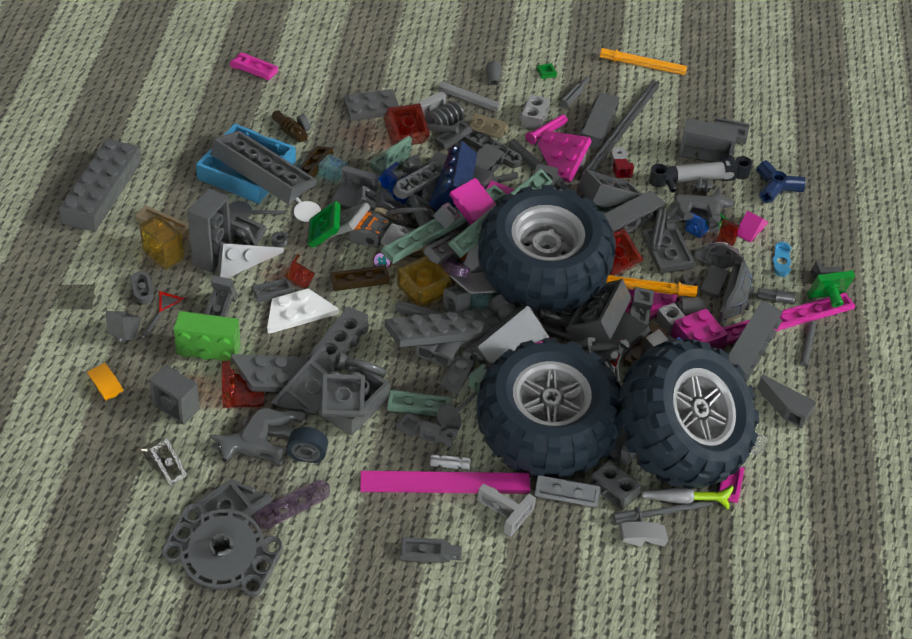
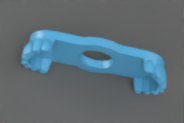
(782, 250)

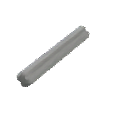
(469, 96)

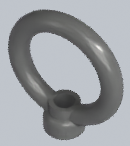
(343, 362)

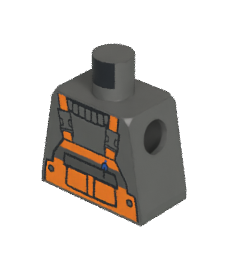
(370, 230)

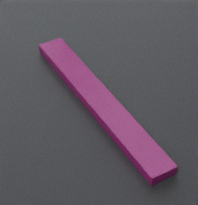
(796, 316)
(443, 482)

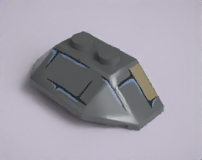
(737, 293)

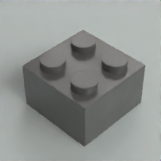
(174, 394)

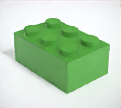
(206, 336)

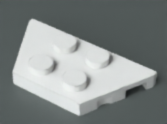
(298, 309)

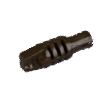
(290, 126)

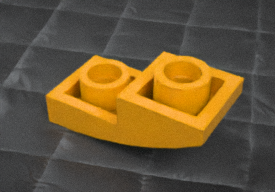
(105, 381)

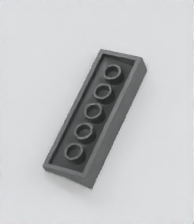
(262, 166)

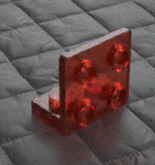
(236, 392)

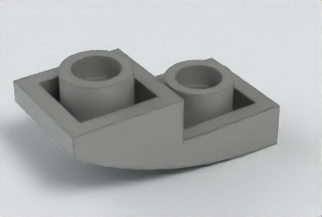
(639, 532)

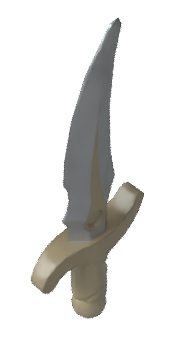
(391, 214)

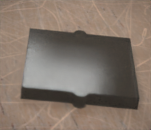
(76, 297)

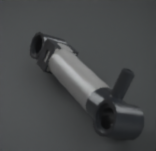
(726, 169)

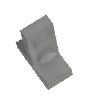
(507, 507)

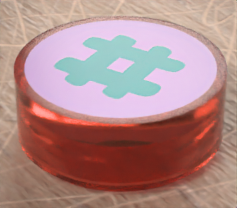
(380, 260)

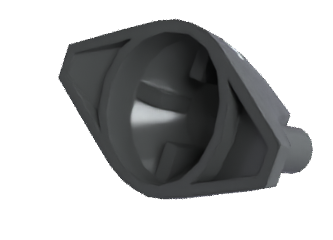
(719, 253)

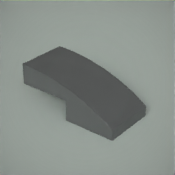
(642, 304)

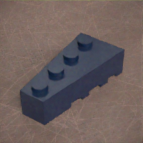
(456, 172)

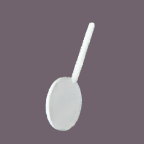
(305, 210)

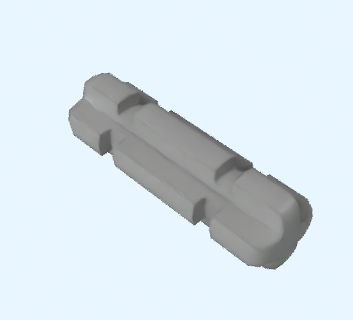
(450, 461)

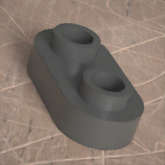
(142, 287)

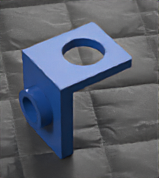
(696, 226)

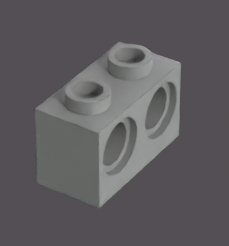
(534, 112)

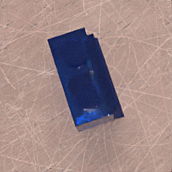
(389, 179)

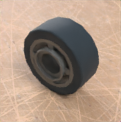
(307, 445)

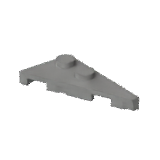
(239, 257)

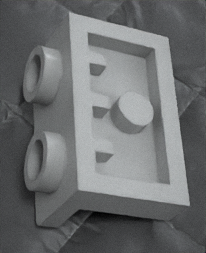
(433, 102)

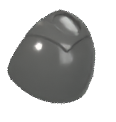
(413, 164)

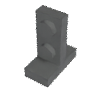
(222, 296)

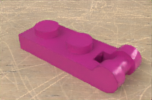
(254, 66)

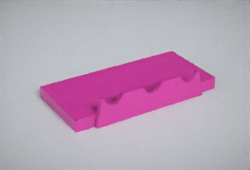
(472, 200)

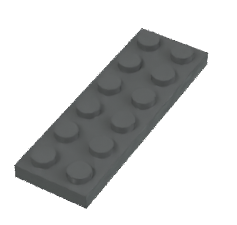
(441, 327)

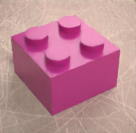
(700, 327)

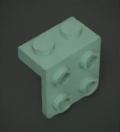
(398, 152)

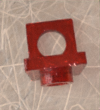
(728, 232)
(299, 274)

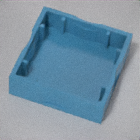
(222, 176)

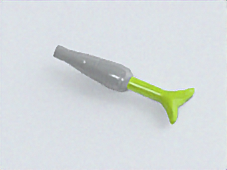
(685, 496)

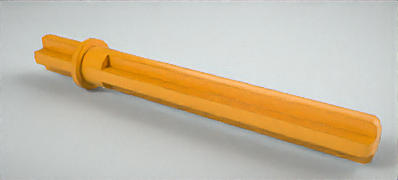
(643, 61)
(657, 286)

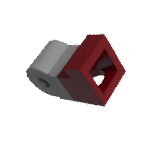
(620, 165)

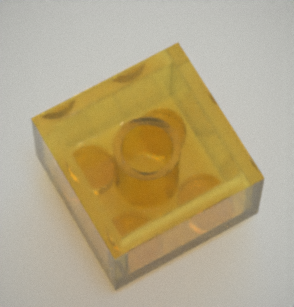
(161, 241)
(423, 281)

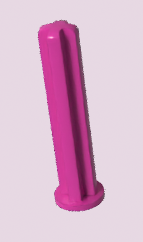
(533, 136)

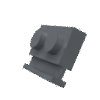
(743, 128)

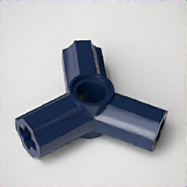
(777, 182)

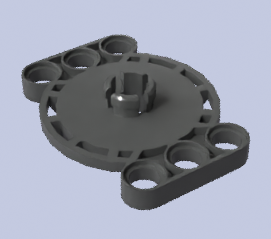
(227, 567)

